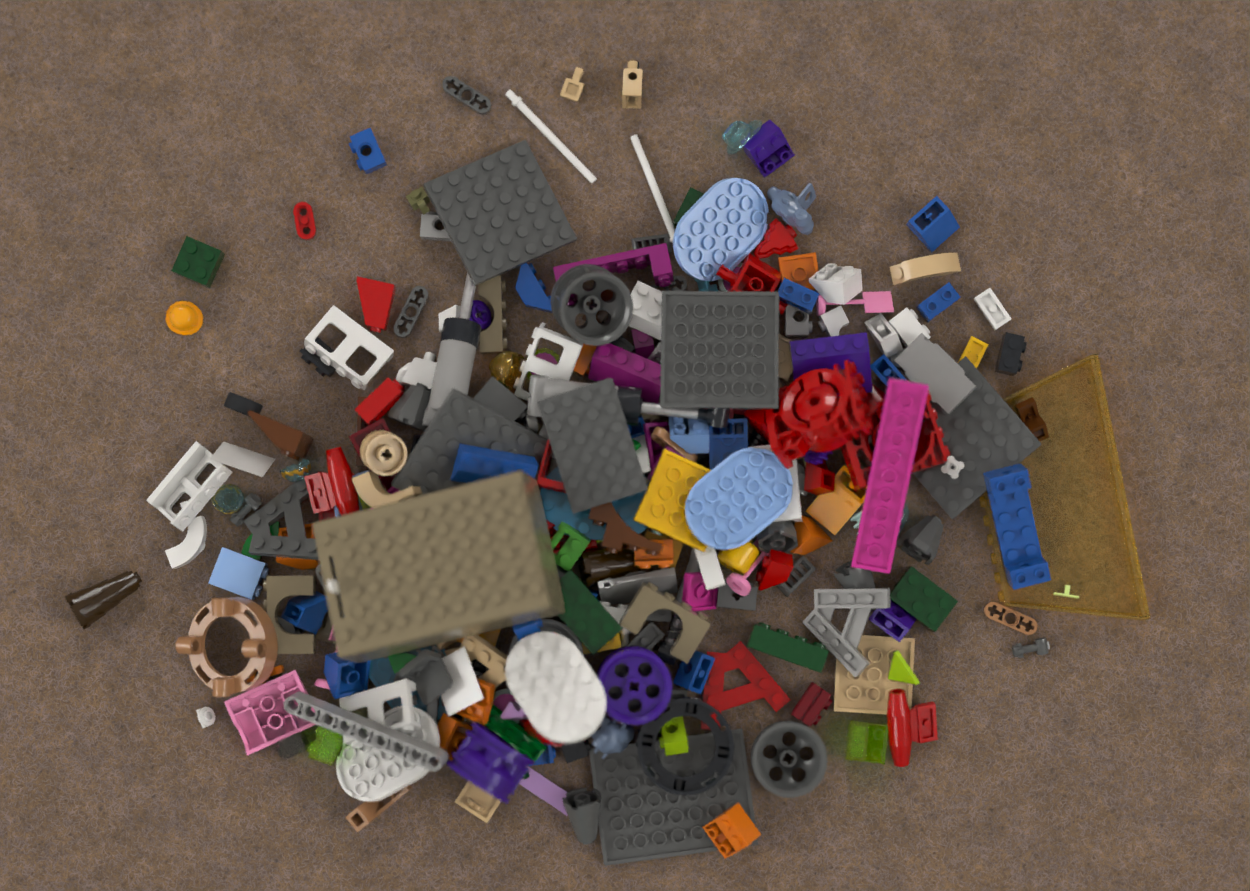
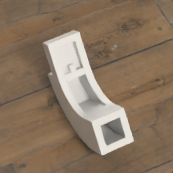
(191, 545)

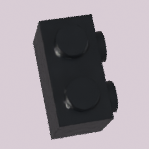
(1010, 353)

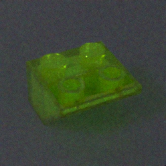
(866, 742)
(326, 746)

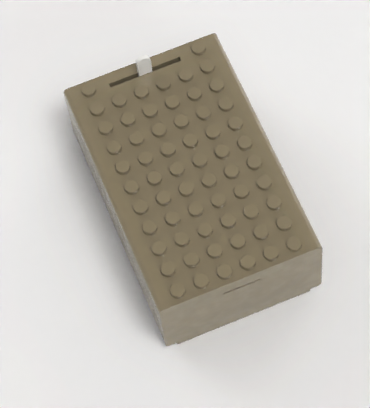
(438, 567)

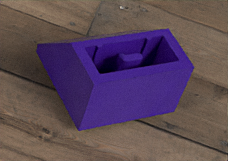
(768, 148)

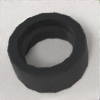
(242, 404)

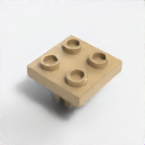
(477, 802)

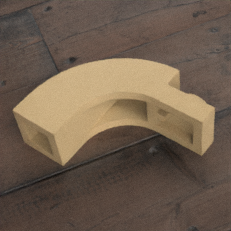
(924, 267)
(373, 493)

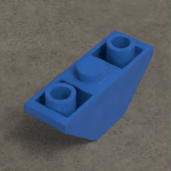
(532, 290)

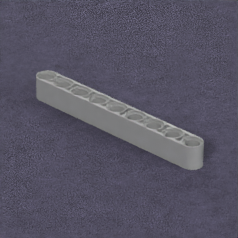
(374, 730)

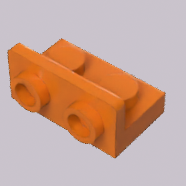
(662, 560)

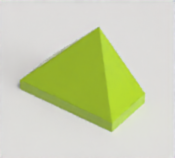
(900, 670)

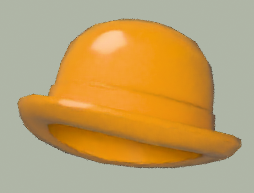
(184, 318)

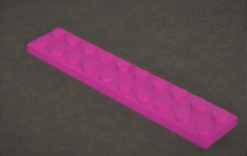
(889, 475)

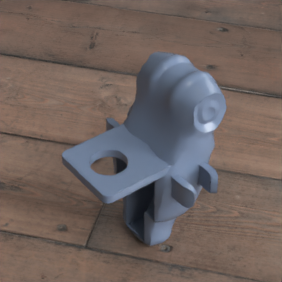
(793, 208)
(612, 737)

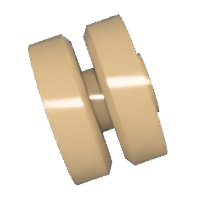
(387, 442)

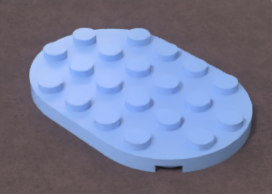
(720, 228)
(738, 498)

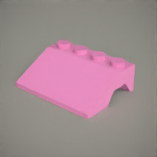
(262, 715)

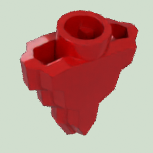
(777, 240)

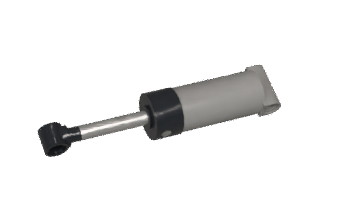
(456, 354)
(629, 398)

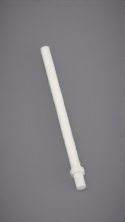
(517, 101)
(653, 185)

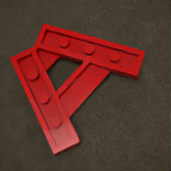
(761, 684)

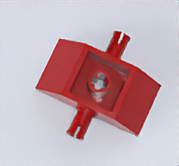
(753, 277)

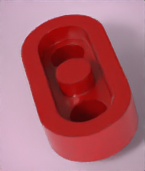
(305, 221)

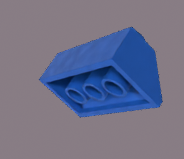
(481, 463)

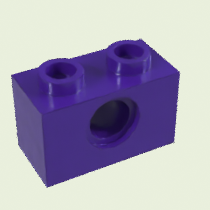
(893, 620)

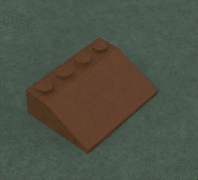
(290, 440)

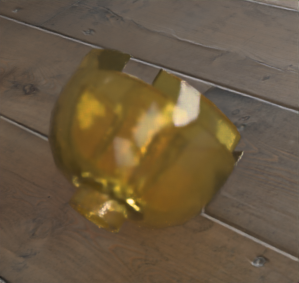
(506, 368)

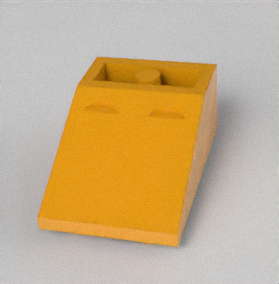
(836, 508)

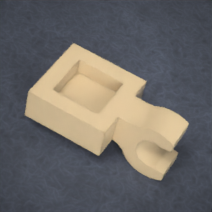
(573, 87)

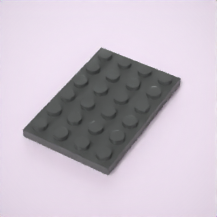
(592, 445)

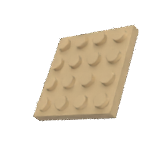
(871, 688)

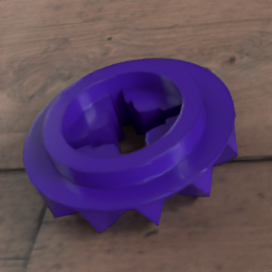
(485, 318)

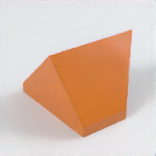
(809, 536)

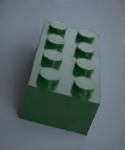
(586, 614)
(787, 648)

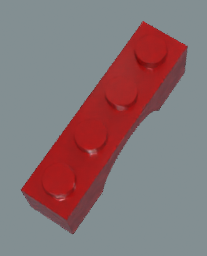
(818, 478)

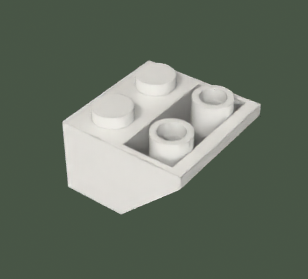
(837, 283)

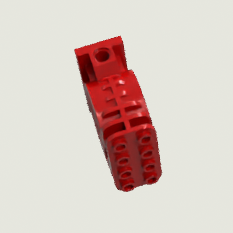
(815, 401)
(929, 450)

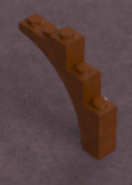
(619, 533)

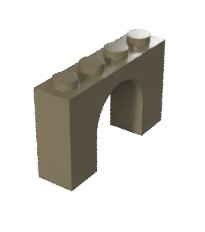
(279, 589)
(649, 600)

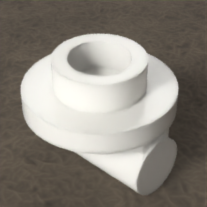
(206, 716)

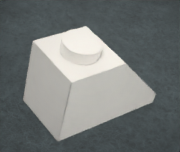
(884, 335)

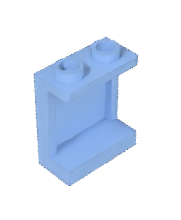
(238, 574)

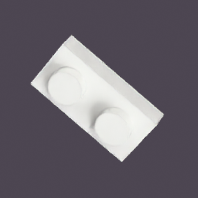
(992, 308)

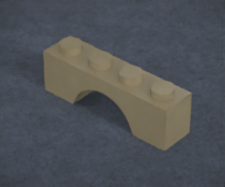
(492, 338)

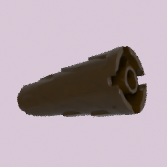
(602, 565)
(94, 601)

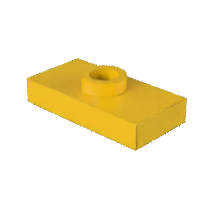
(974, 351)

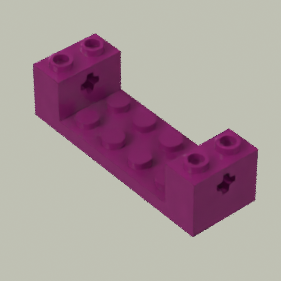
(655, 255)

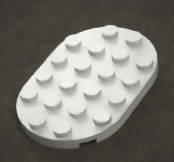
(555, 687)
(374, 774)

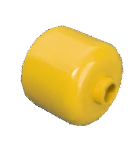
(739, 559)

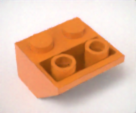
(731, 830)

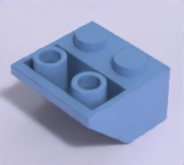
(690, 434)

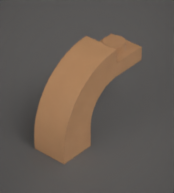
(370, 810)

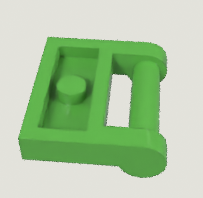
(571, 548)

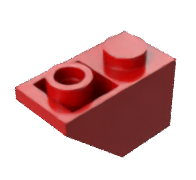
(775, 569)

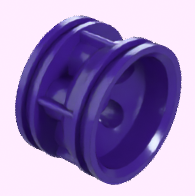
(659, 675)
(490, 762)

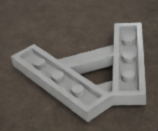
(845, 644)

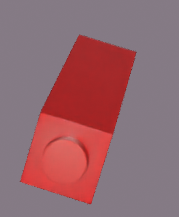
(376, 302)

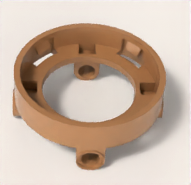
(261, 648)

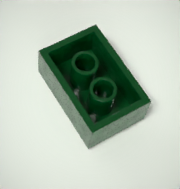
(922, 599)

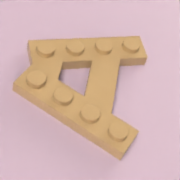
(488, 655)

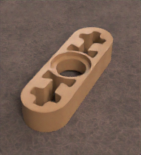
(662, 438)
(1021, 629)

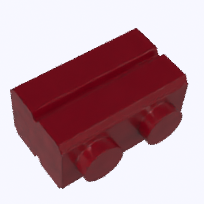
(811, 704)

